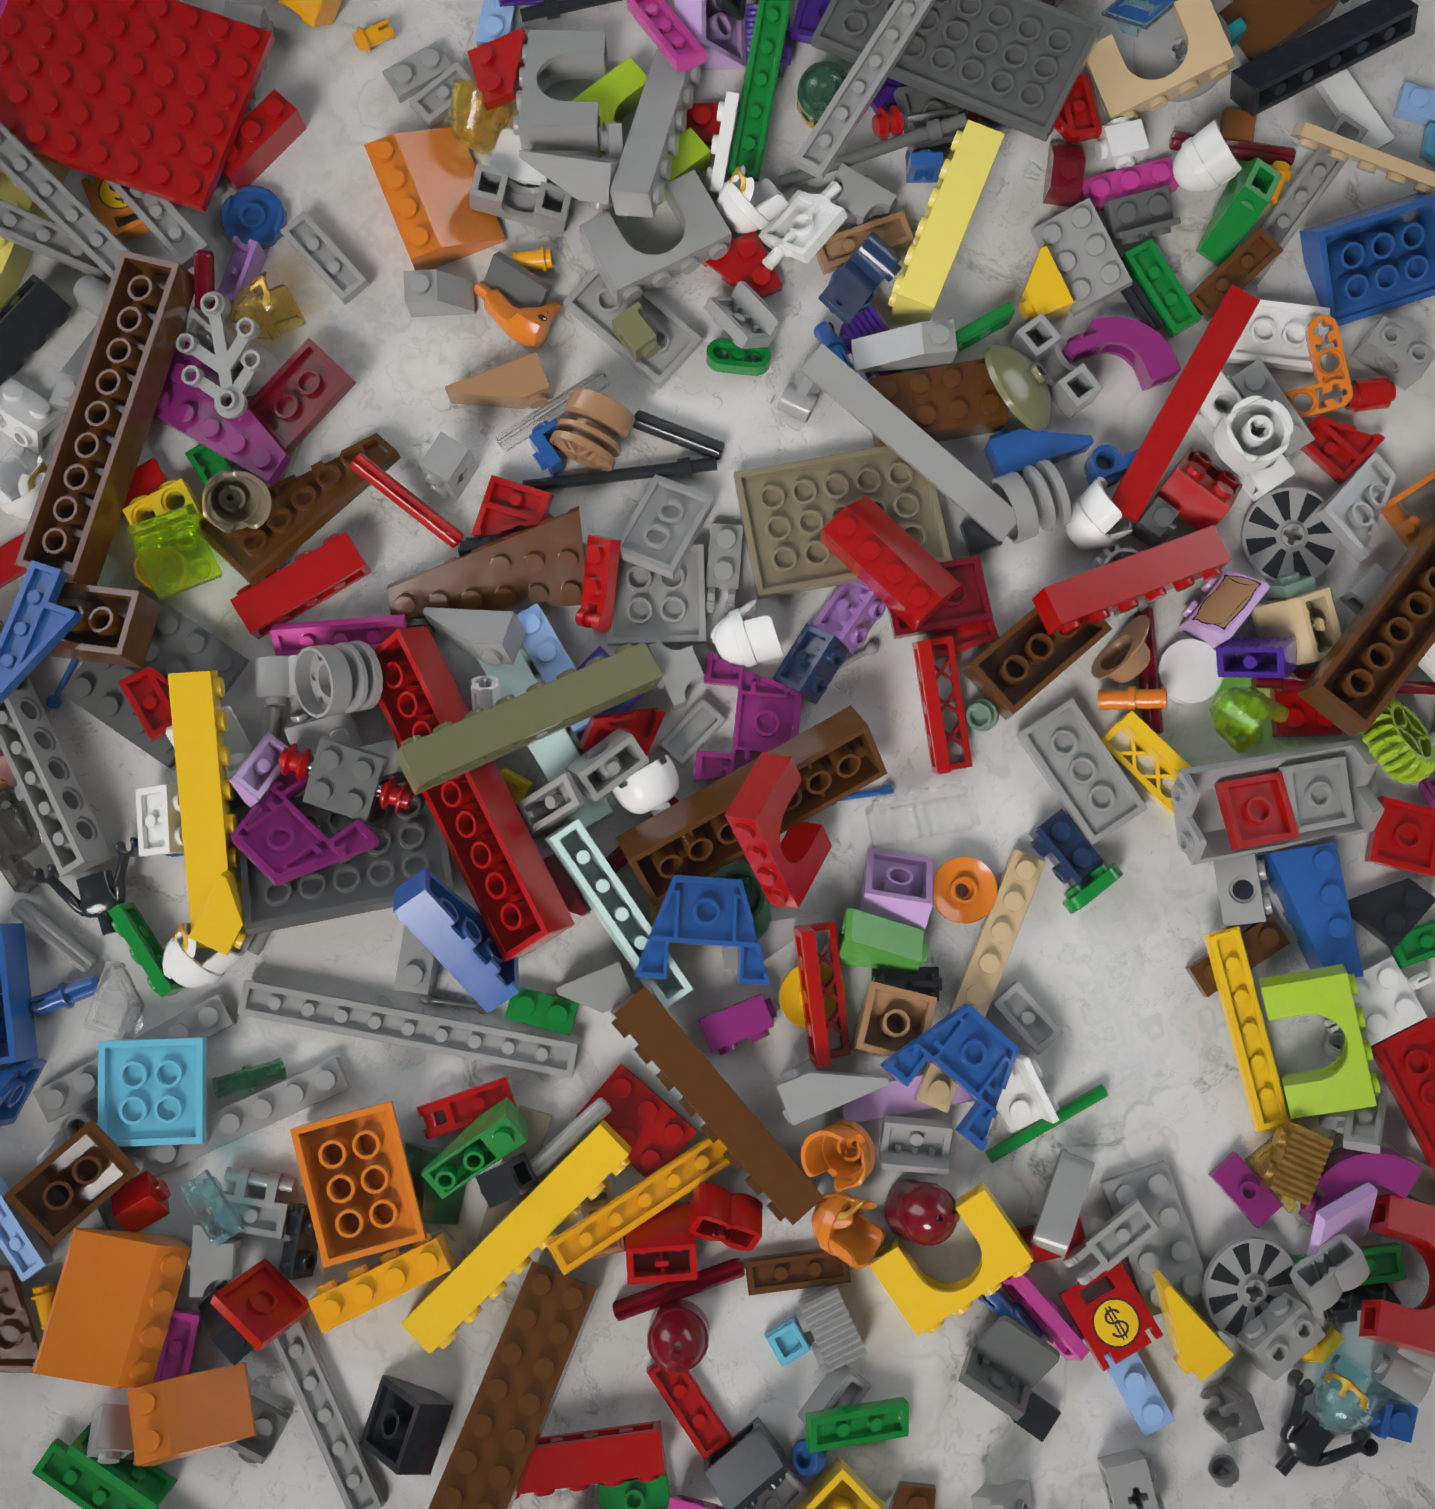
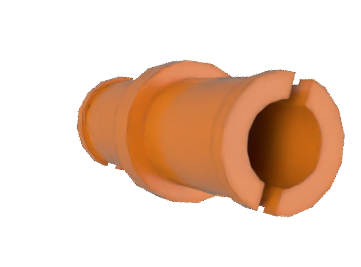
(1132, 699)

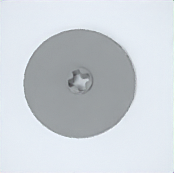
(1155, 52)

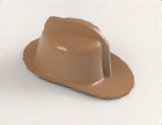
(1126, 654)

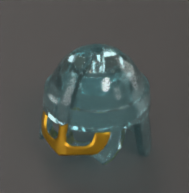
(1347, 1397)

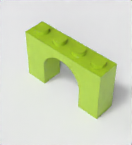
(620, 94)
(1347, 1080)

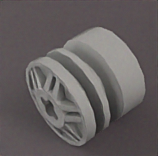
(1036, 498)
(337, 678)

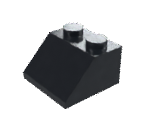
(406, 1426)

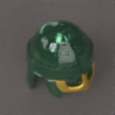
(811, 97)

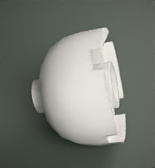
(649, 788)

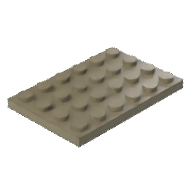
(793, 501)

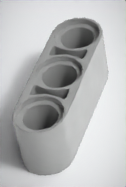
(1062, 1203)

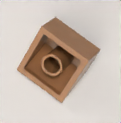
(891, 1019)

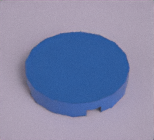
(254, 215)

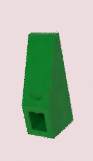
(1238, 210)
(477, 1148)

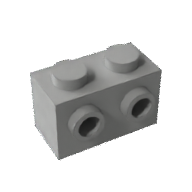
(1280, 1336)

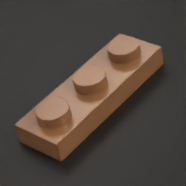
(841, 245)

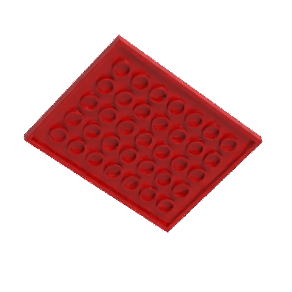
(130, 89)

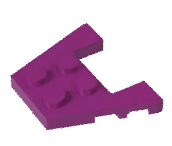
(763, 718)
(287, 843)

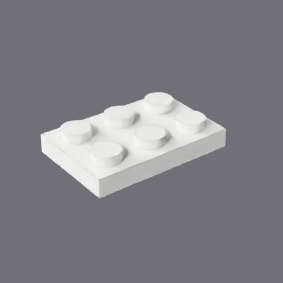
(1278, 336)

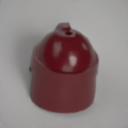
(913, 1212)
(678, 1322)

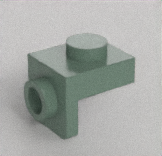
(1290, 585)

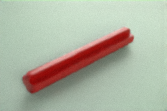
(406, 500)

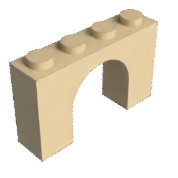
(1207, 59)

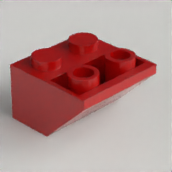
(1199, 490)
(662, 1248)

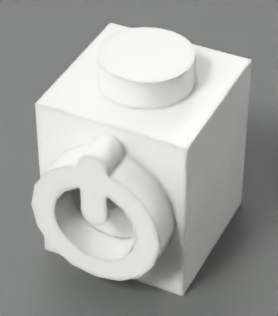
(1121, 144)

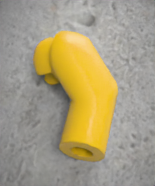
(1324, 1347)

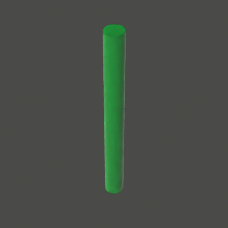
(1042, 1126)

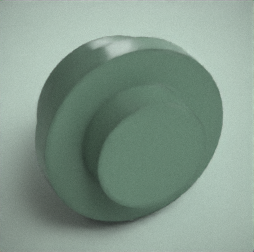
(982, 714)

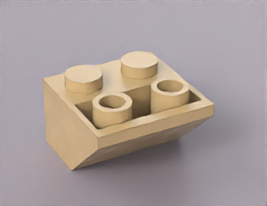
(1306, 618)

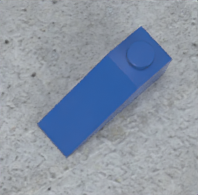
(1024, 447)

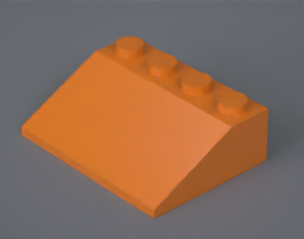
(428, 191)
(358, 1183)
(112, 1307)

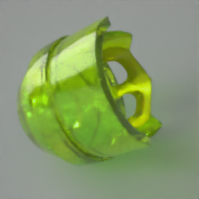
(1243, 711)

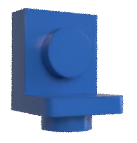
(923, 166)
(1395, 1421)

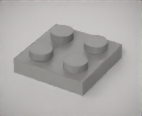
(1319, 793)

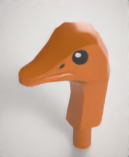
(525, 325)

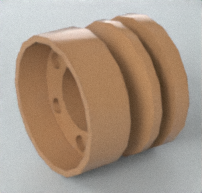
(592, 429)

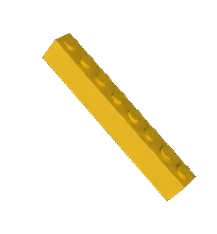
(203, 783)
(517, 1236)

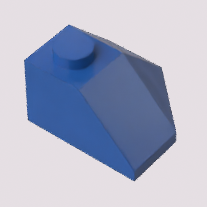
(15, 1087)

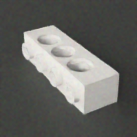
(1255, 483)

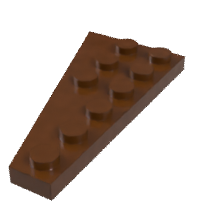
(298, 511)
(504, 575)

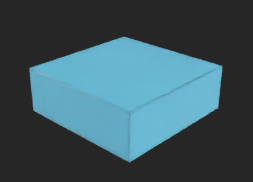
(788, 1341)

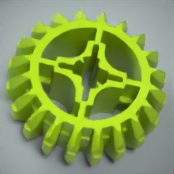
(1401, 744)

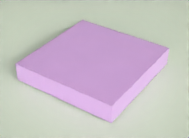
(1345, 1215)

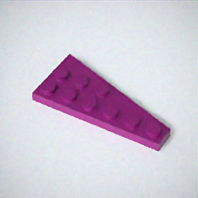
(238, 440)

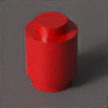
(1371, 394)

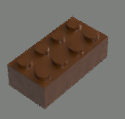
(946, 400)
(113, 625)
(1028, 660)

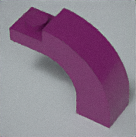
(1130, 340)
(1352, 1168)

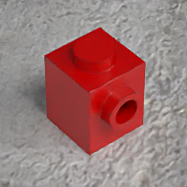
(141, 1202)

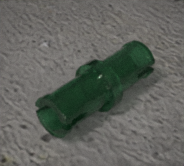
(249, 1078)

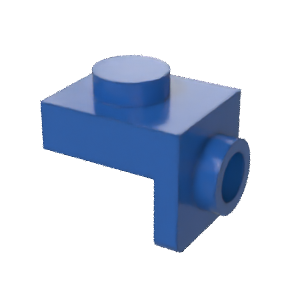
(544, 453)

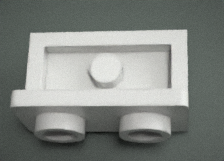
(26, 415)

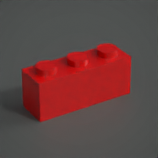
(262, 139)

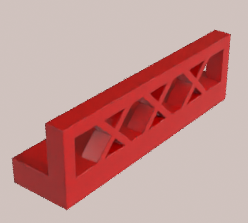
(933, 709)
(814, 993)

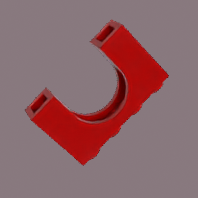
(756, 817)
(1388, 1321)

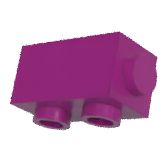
(739, 1021)

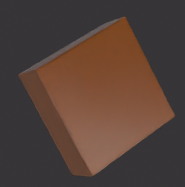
(1237, 124)

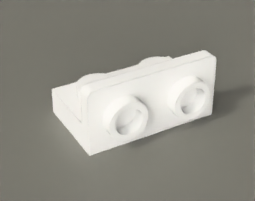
(159, 821)

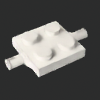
(803, 226)
(1386, 1000)

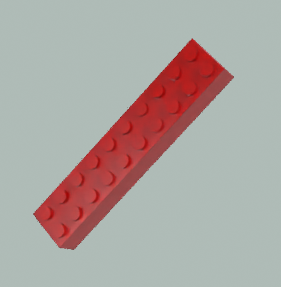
(474, 808)

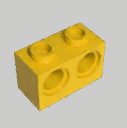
(162, 502)

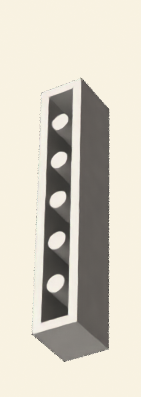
(653, 139)

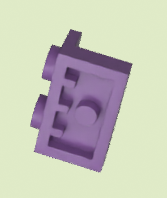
(851, 614)

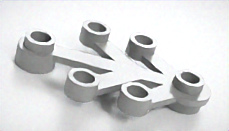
(224, 358)

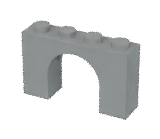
(548, 60)
(632, 272)

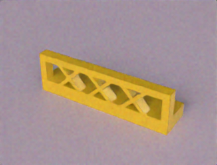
(1152, 746)

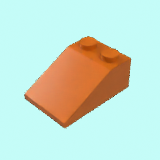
(190, 1414)

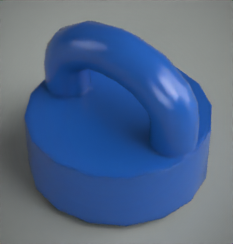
(805, 1462)

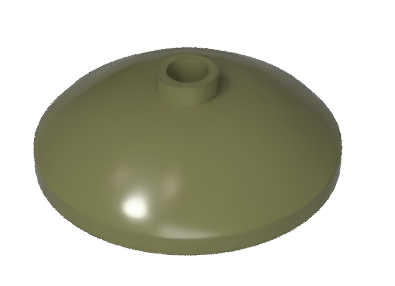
(1020, 385)

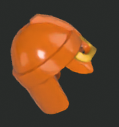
(826, 1152)
(845, 1231)

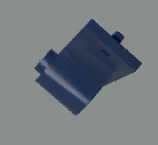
(860, 276)

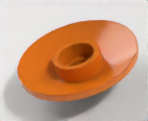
(979, 885)

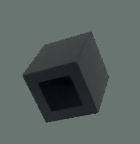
(507, 1180)

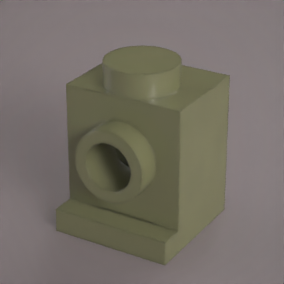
(636, 333)

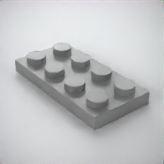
(596, 309)
(1081, 771)
(1169, 1249)

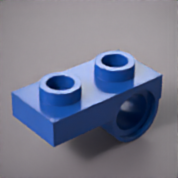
(1117, 464)

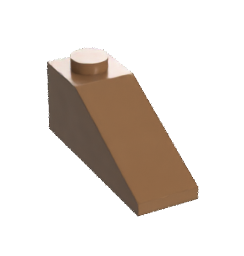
(510, 385)

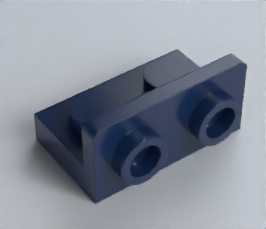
(811, 663)
(1065, 848)

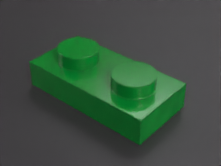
(542, 1010)

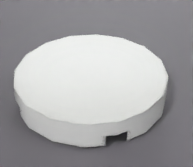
(1189, 671)

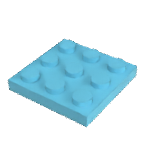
(153, 1091)

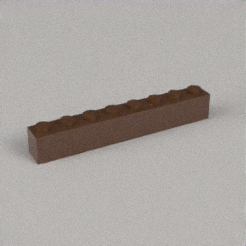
(716, 1104)

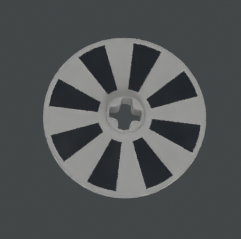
(1265, 541)
(1233, 1269)

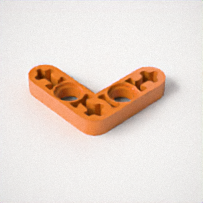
(1323, 379)

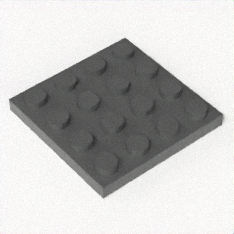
(175, 648)

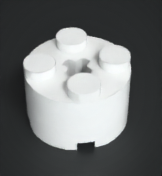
(1235, 431)

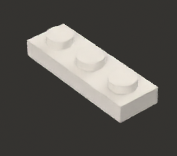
(722, 143)

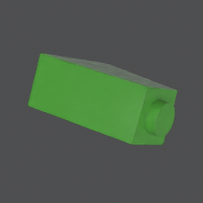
(880, 943)

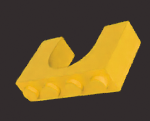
(929, 1301)

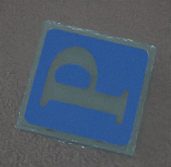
(1137, 13)

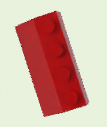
(889, 561)

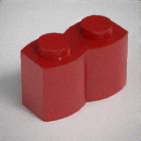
(725, 1217)

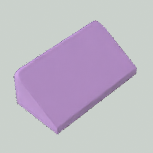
(258, 770)

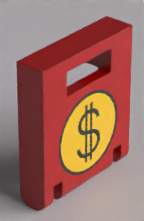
(1112, 1321)

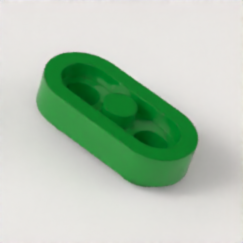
(737, 360)
(1081, 895)

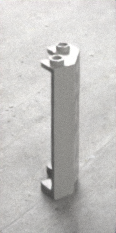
(1199, 816)

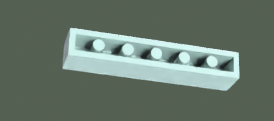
(555, 750)
(613, 905)

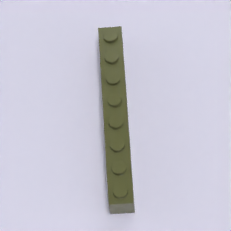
(528, 717)

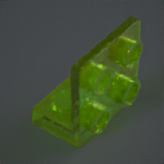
(174, 552)

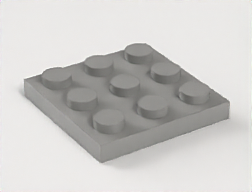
(660, 608)

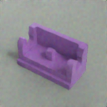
(243, 267)

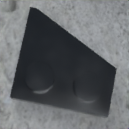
(1391, 910)

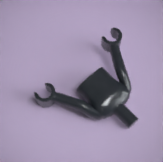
(97, 891)
(1307, 1439)

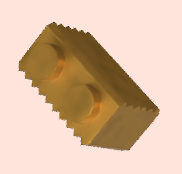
(1295, 1162)

